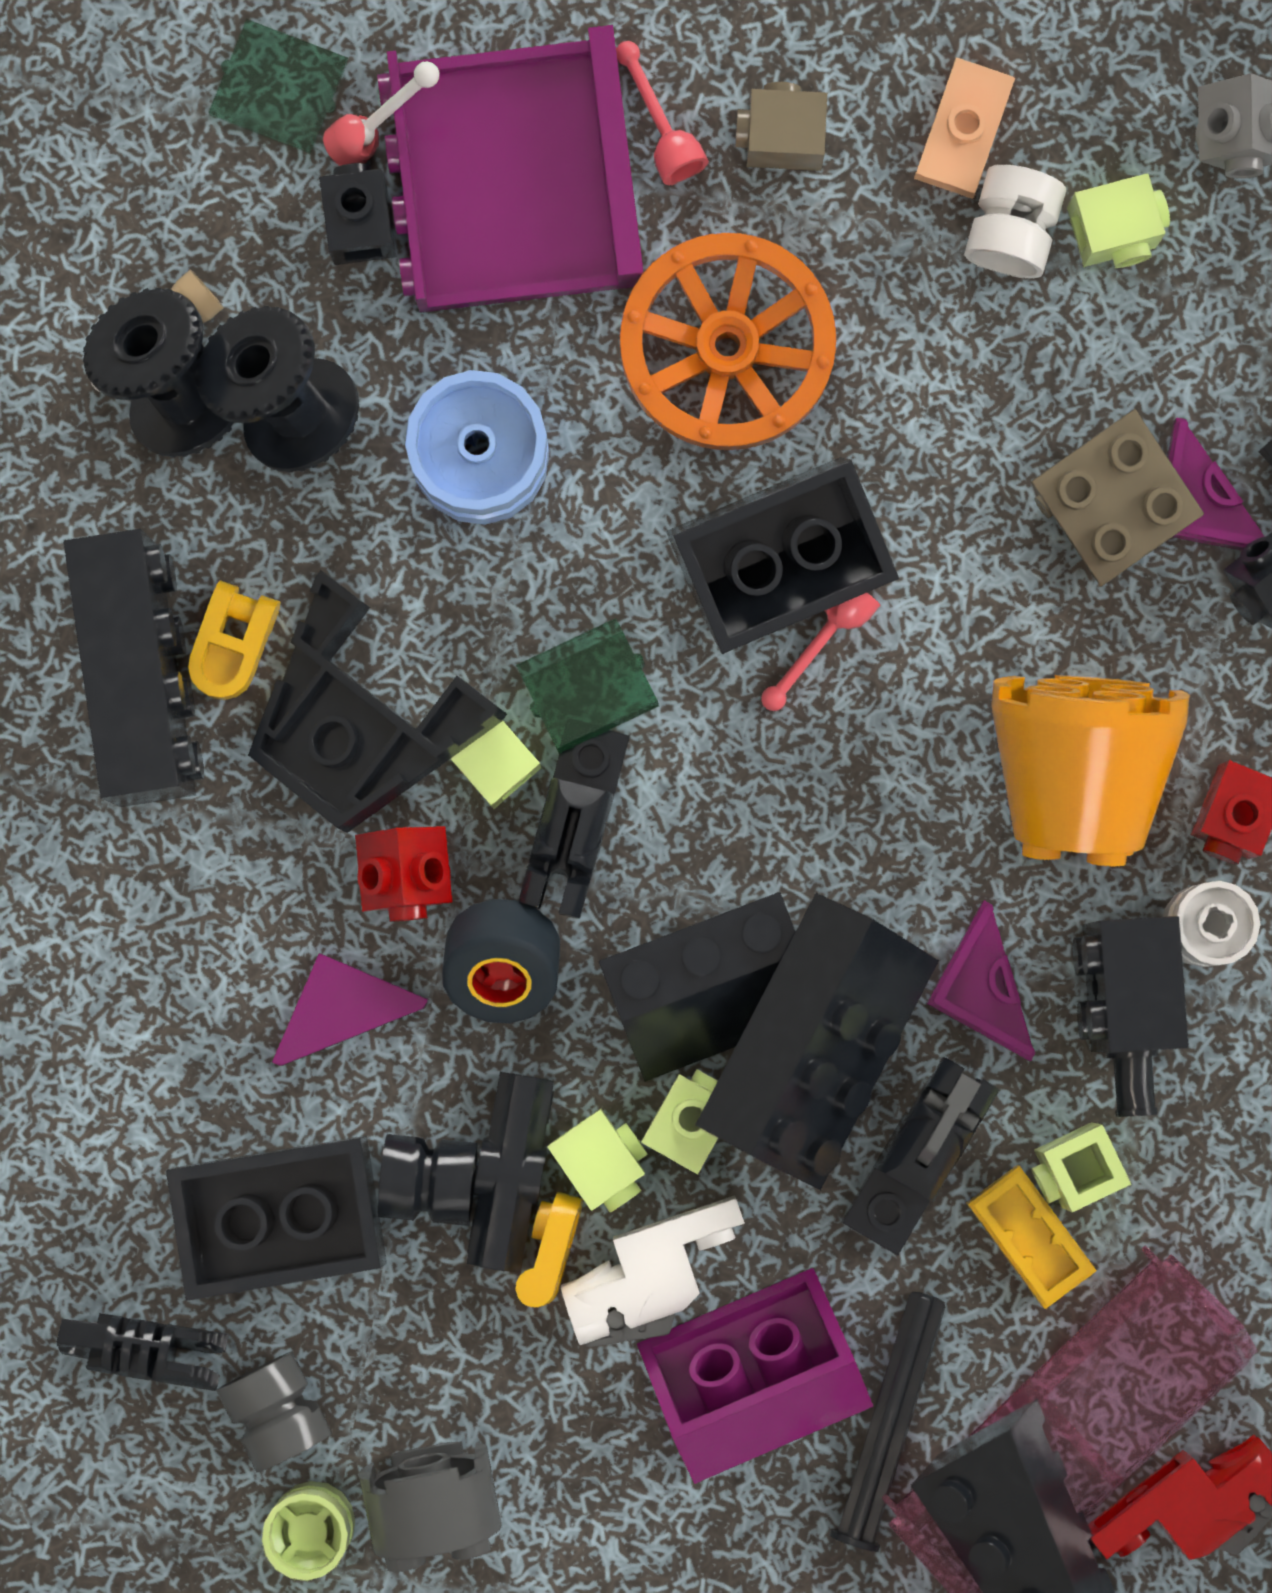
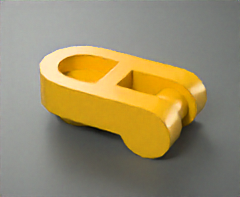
(224, 664)
(556, 1229)

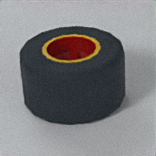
(501, 961)

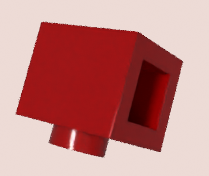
(1235, 813)

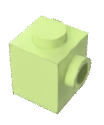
(1119, 221)
(674, 1127)
(601, 1161)
(1079, 1168)

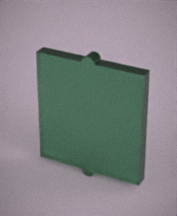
(278, 86)
(587, 685)

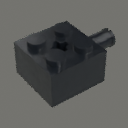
(1132, 1000)

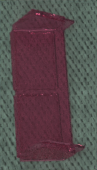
(1110, 1396)

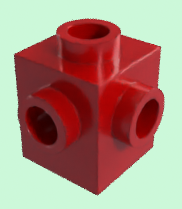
(403, 871)

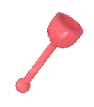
(677, 152)
(846, 615)

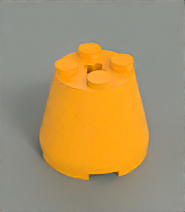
(1085, 762)

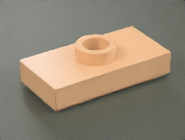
(964, 128)

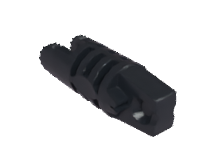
(141, 1349)

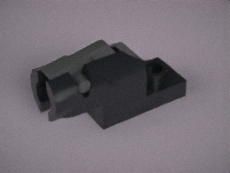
(920, 1156)

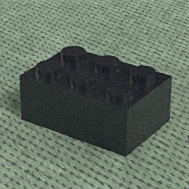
(276, 1218)

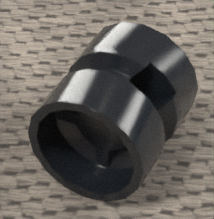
(427, 1179)

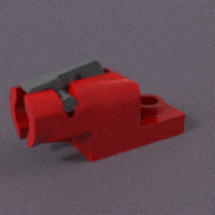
(1192, 1506)

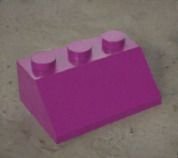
(754, 1375)

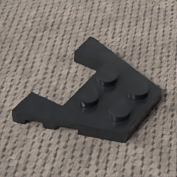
(339, 740)

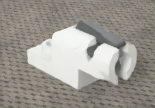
(652, 1277)

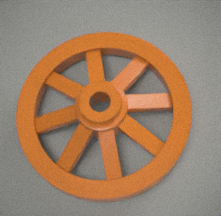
(731, 324)

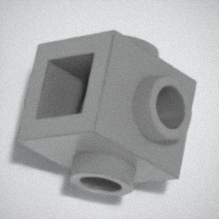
(1236, 125)

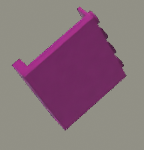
(514, 175)

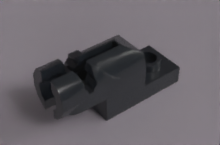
(575, 820)

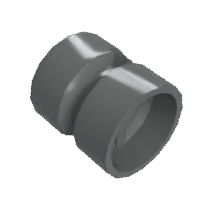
(274, 1412)

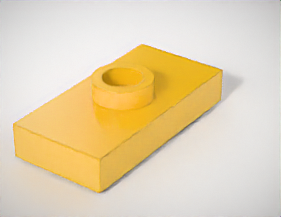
(1031, 1237)

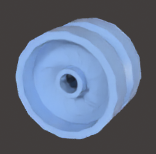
(457, 414)

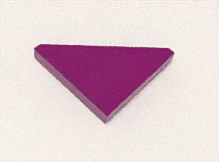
(1224, 517)
(981, 989)
(341, 1005)

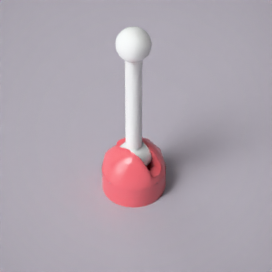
(357, 137)

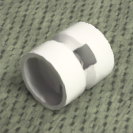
(1017, 211)
(1215, 923)

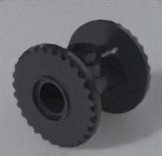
(149, 355)
(267, 377)

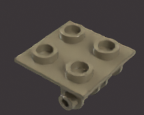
(1116, 497)

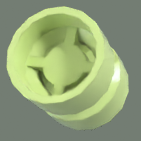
(308, 1530)

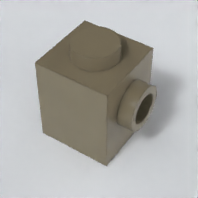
(783, 127)

